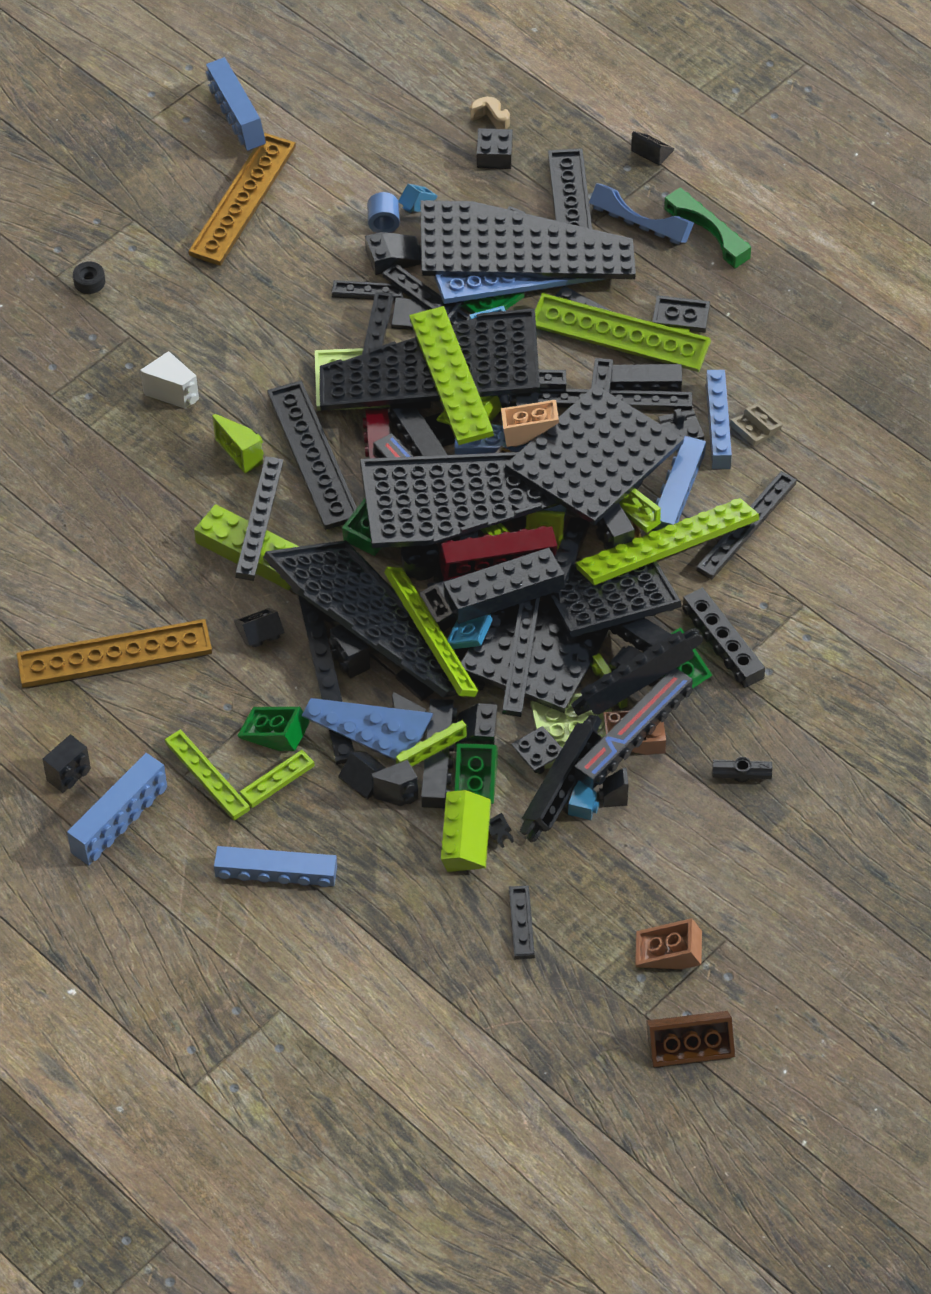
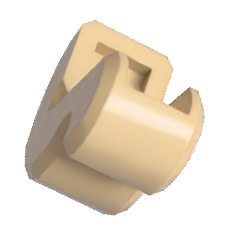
(492, 108)

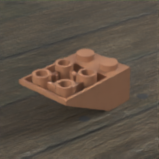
(651, 744)

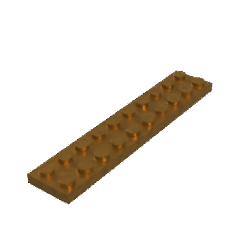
(241, 200)
(114, 653)

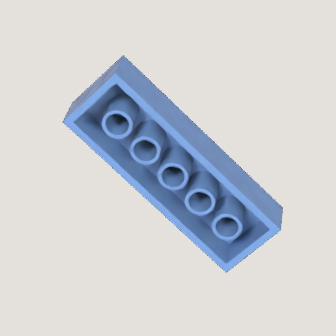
(235, 104)
(117, 809)

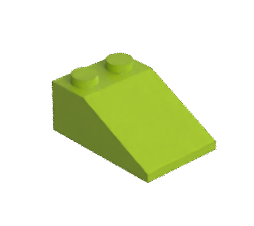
(239, 443)

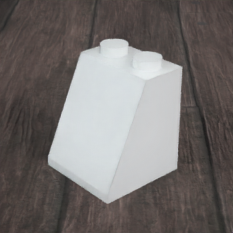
(170, 381)

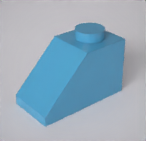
(413, 195)
(583, 802)

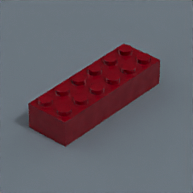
(475, 554)

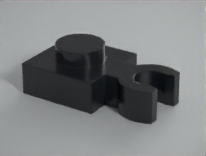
(500, 829)

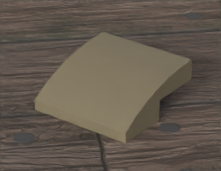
(755, 424)

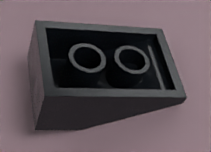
(391, 248)

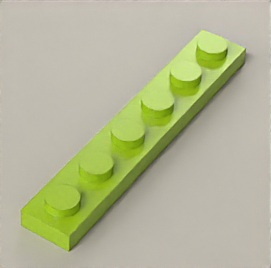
(207, 775)

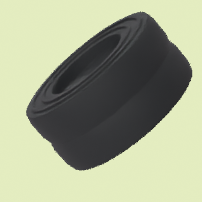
(89, 269)

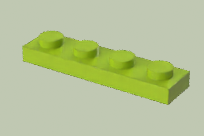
(434, 744)
(277, 778)

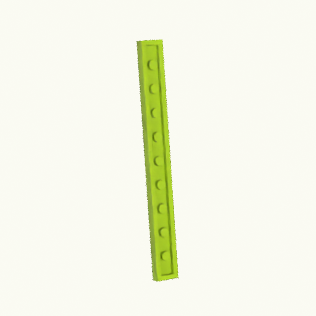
(431, 632)

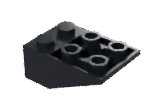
(437, 605)

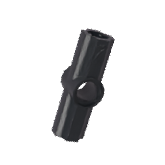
(751, 770)

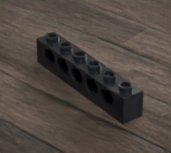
(723, 637)

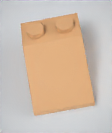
(528, 421)

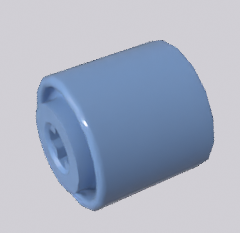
(383, 212)

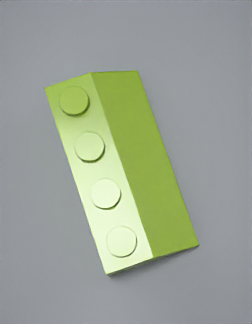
(465, 831)

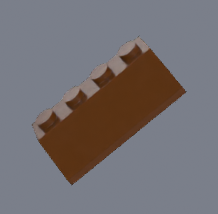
(690, 1038)

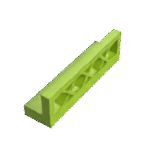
(641, 512)

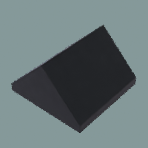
(650, 147)
(358, 772)

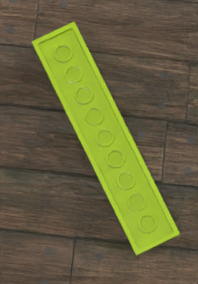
(621, 332)
(451, 375)
(667, 541)

